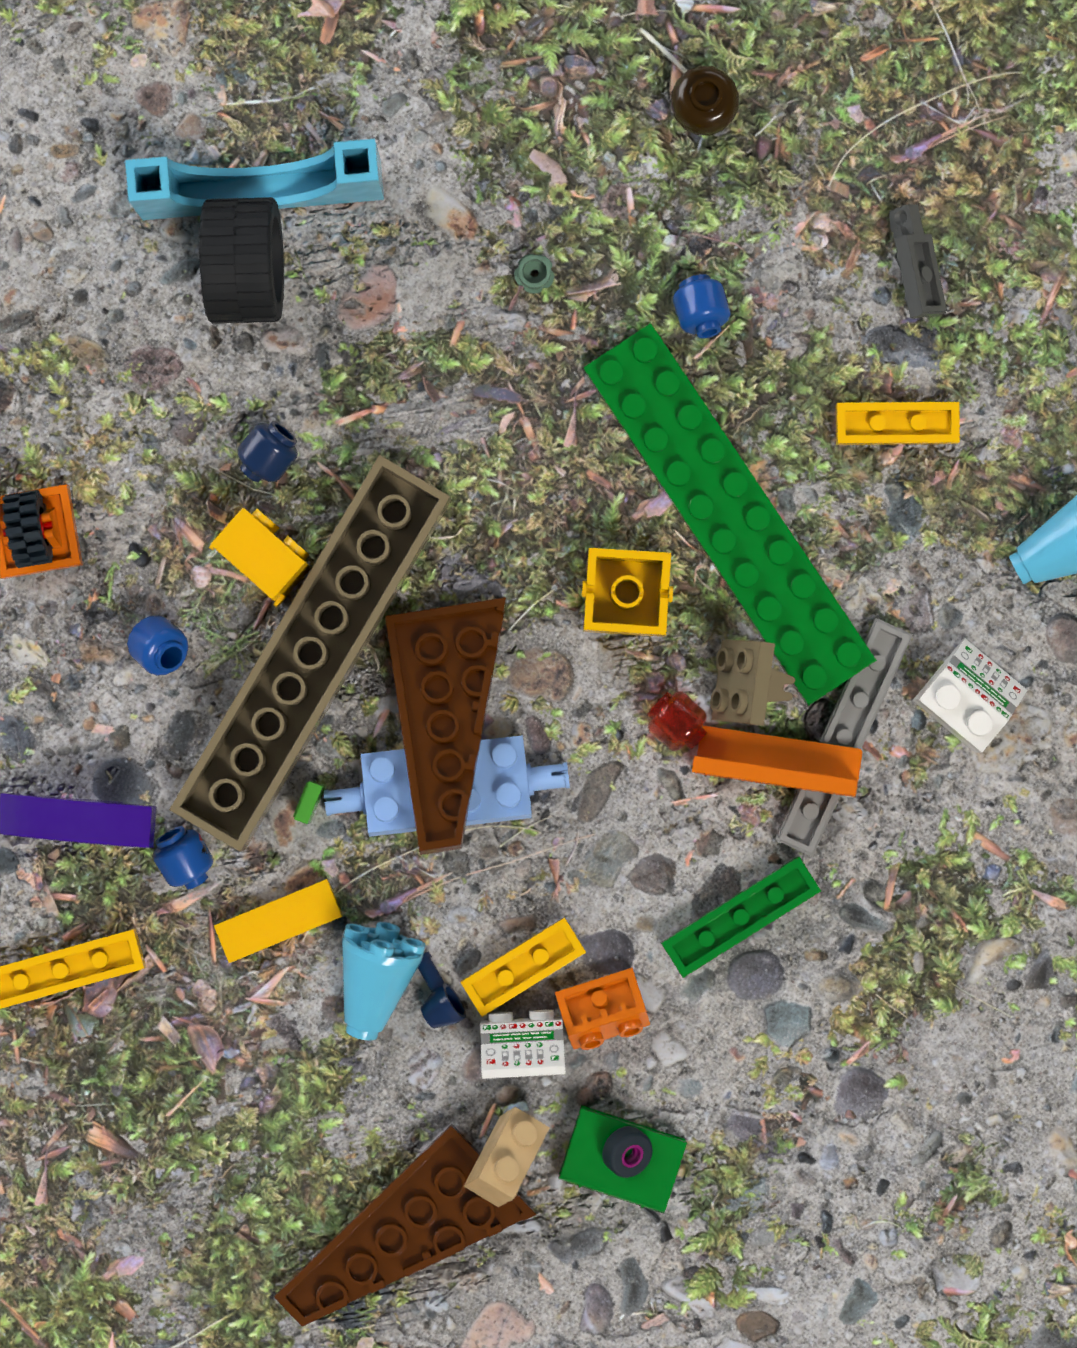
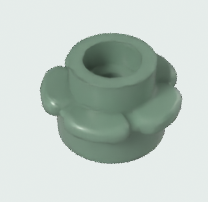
(534, 262)

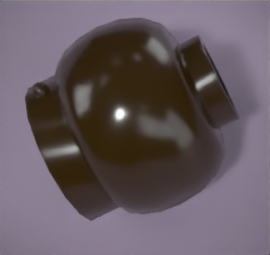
(704, 100)

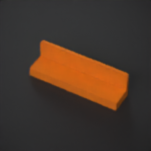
(778, 761)

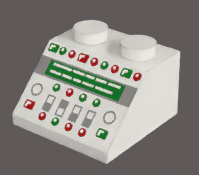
(971, 696)
(522, 1045)

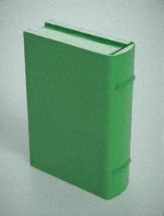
(586, 1169)

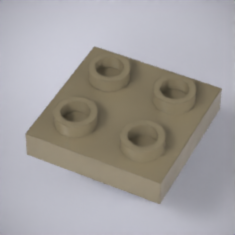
(747, 682)

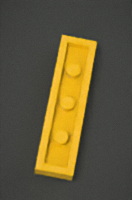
(70, 968)

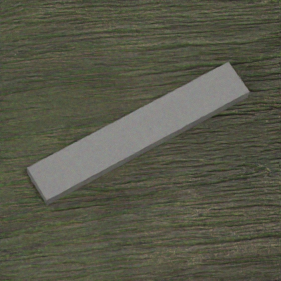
(849, 728)

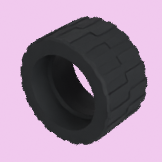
(241, 260)

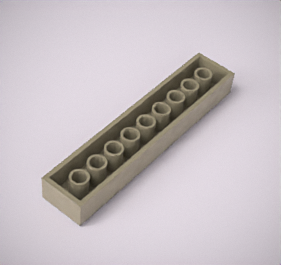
(311, 654)

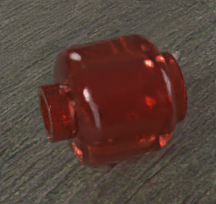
(677, 721)

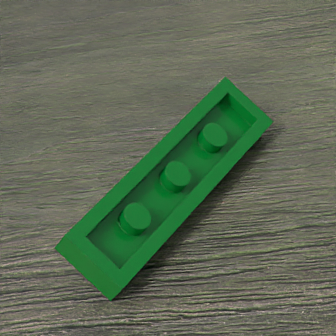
(740, 916)

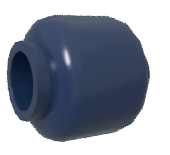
(267, 452)

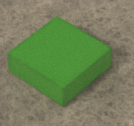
(308, 802)

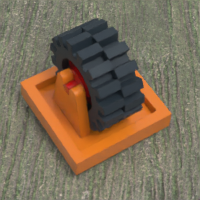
(38, 532)

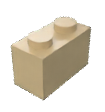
(506, 1157)

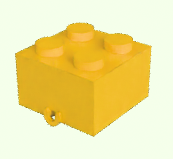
(261, 555)
(627, 592)

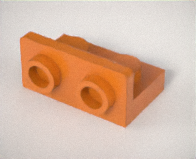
(602, 1009)

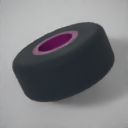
(619, 1143)

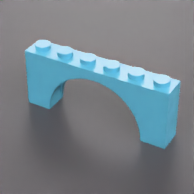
(174, 190)

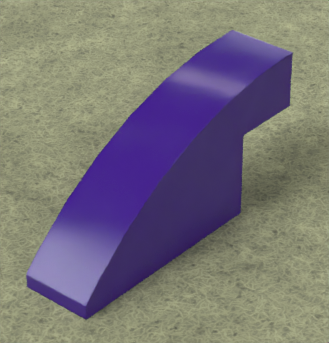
(77, 820)

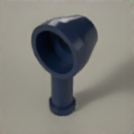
(443, 1005)

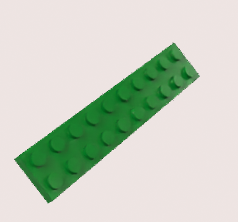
(729, 514)

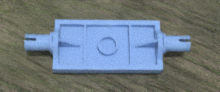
(498, 792)

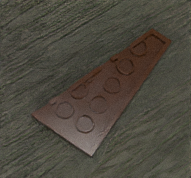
(443, 690)
(401, 1231)

